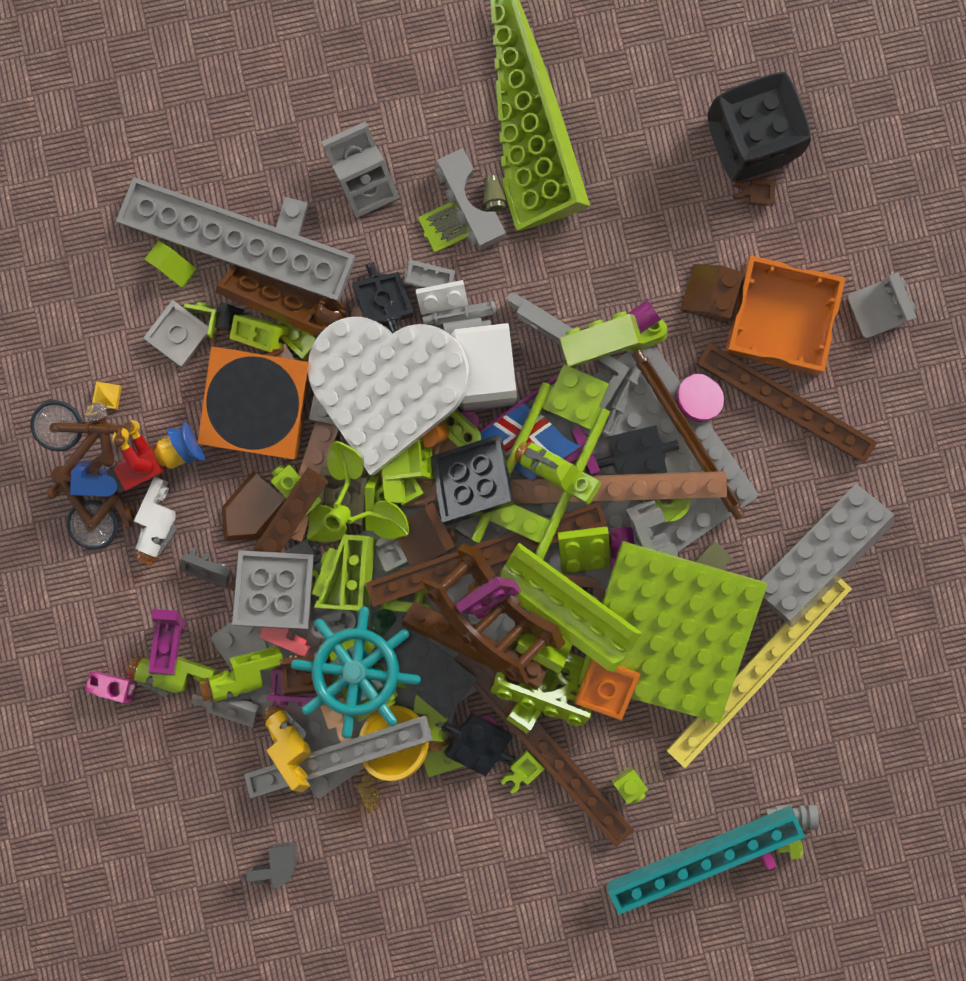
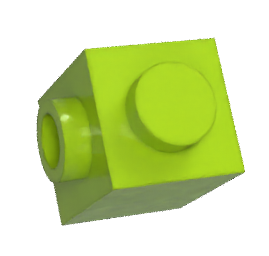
(630, 786)

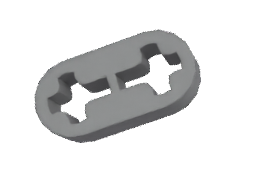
(332, 617)

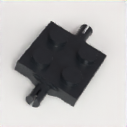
(383, 298)
(638, 452)
(478, 744)

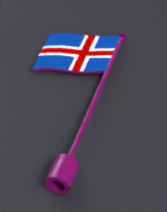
(543, 432)

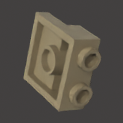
(354, 496)

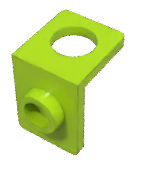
(203, 308)

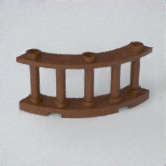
(545, 631)

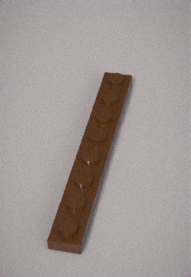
(786, 403)

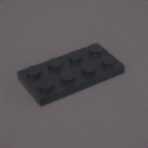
(442, 678)

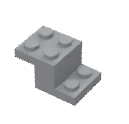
(360, 169)

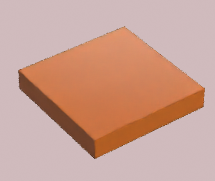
(607, 690)

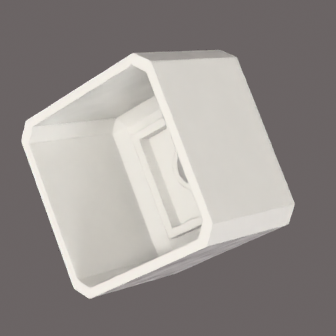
(490, 367)

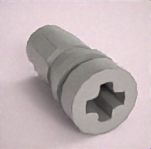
(806, 817)

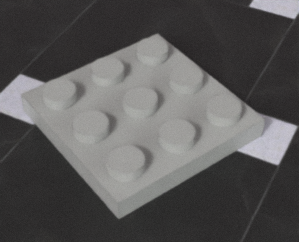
(273, 590)

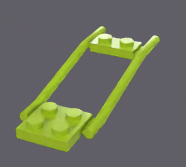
(574, 398)

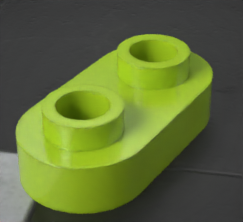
(652, 337)
(459, 430)

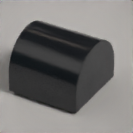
(225, 316)

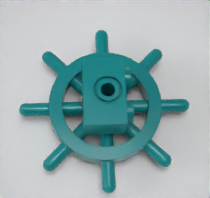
(355, 672)

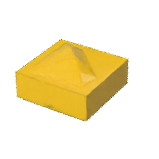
(107, 394)

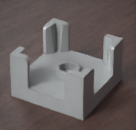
(641, 519)

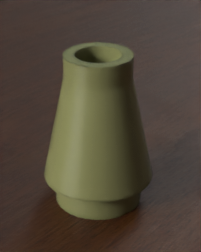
(493, 195)

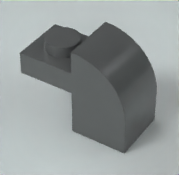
(282, 865)

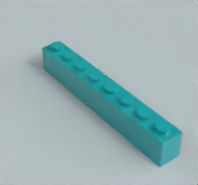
(705, 860)

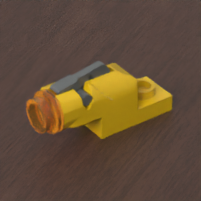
(289, 746)

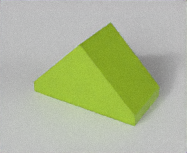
(170, 264)

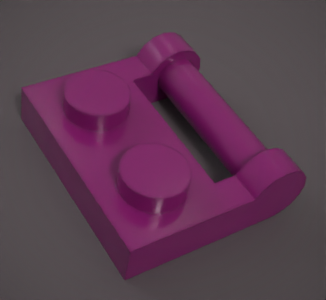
(488, 596)

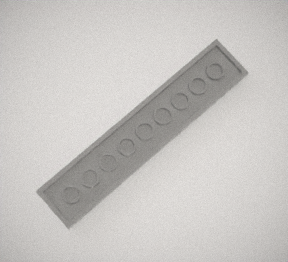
(236, 239)

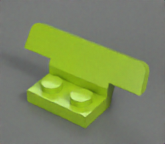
(412, 463)

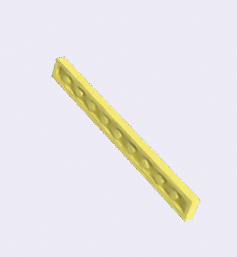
(755, 674)

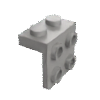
(882, 306)

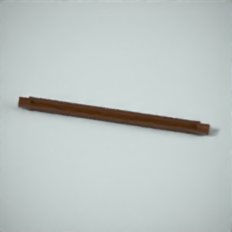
(683, 427)

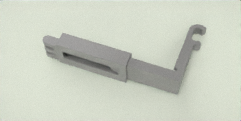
(555, 329)

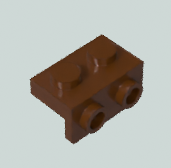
(299, 681)

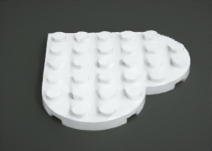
(386, 385)

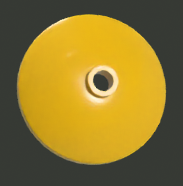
(399, 764)

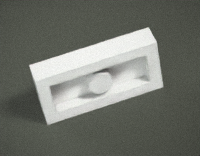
(442, 297)

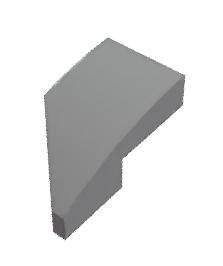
(390, 554)

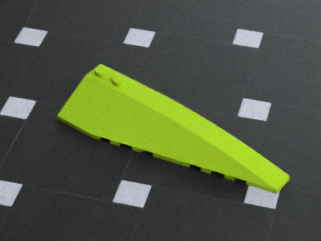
(537, 156)

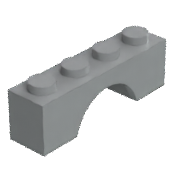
(483, 226)

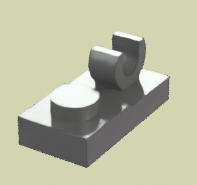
(204, 569)

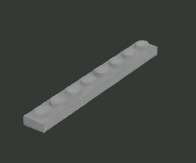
(345, 755)

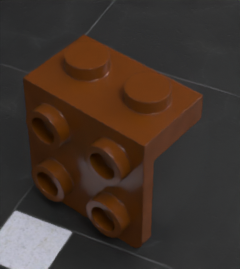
(426, 536)

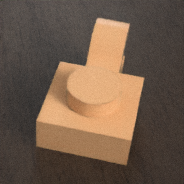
(334, 719)

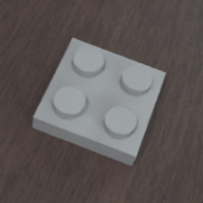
(177, 334)

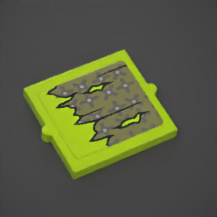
(443, 227)

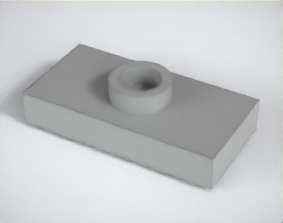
(426, 275)

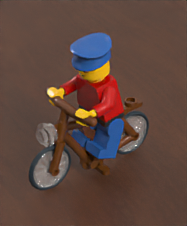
(93, 522)

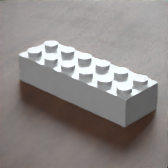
(825, 554)

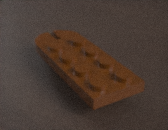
(280, 300)

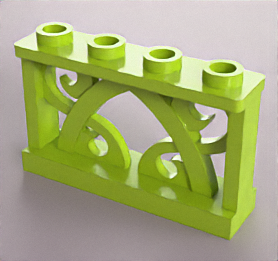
(547, 702)

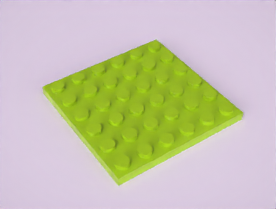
(691, 628)

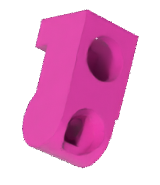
(111, 686)

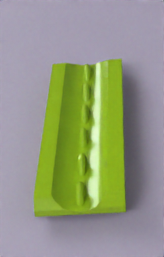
(576, 613)

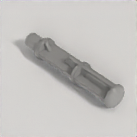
(461, 313)
(620, 403)

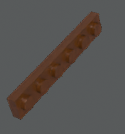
(290, 514)
(437, 627)

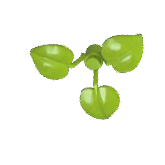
(330, 524)

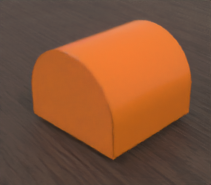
(436, 435)

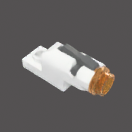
(157, 521)

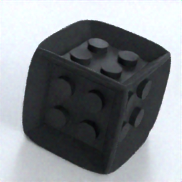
(758, 126)

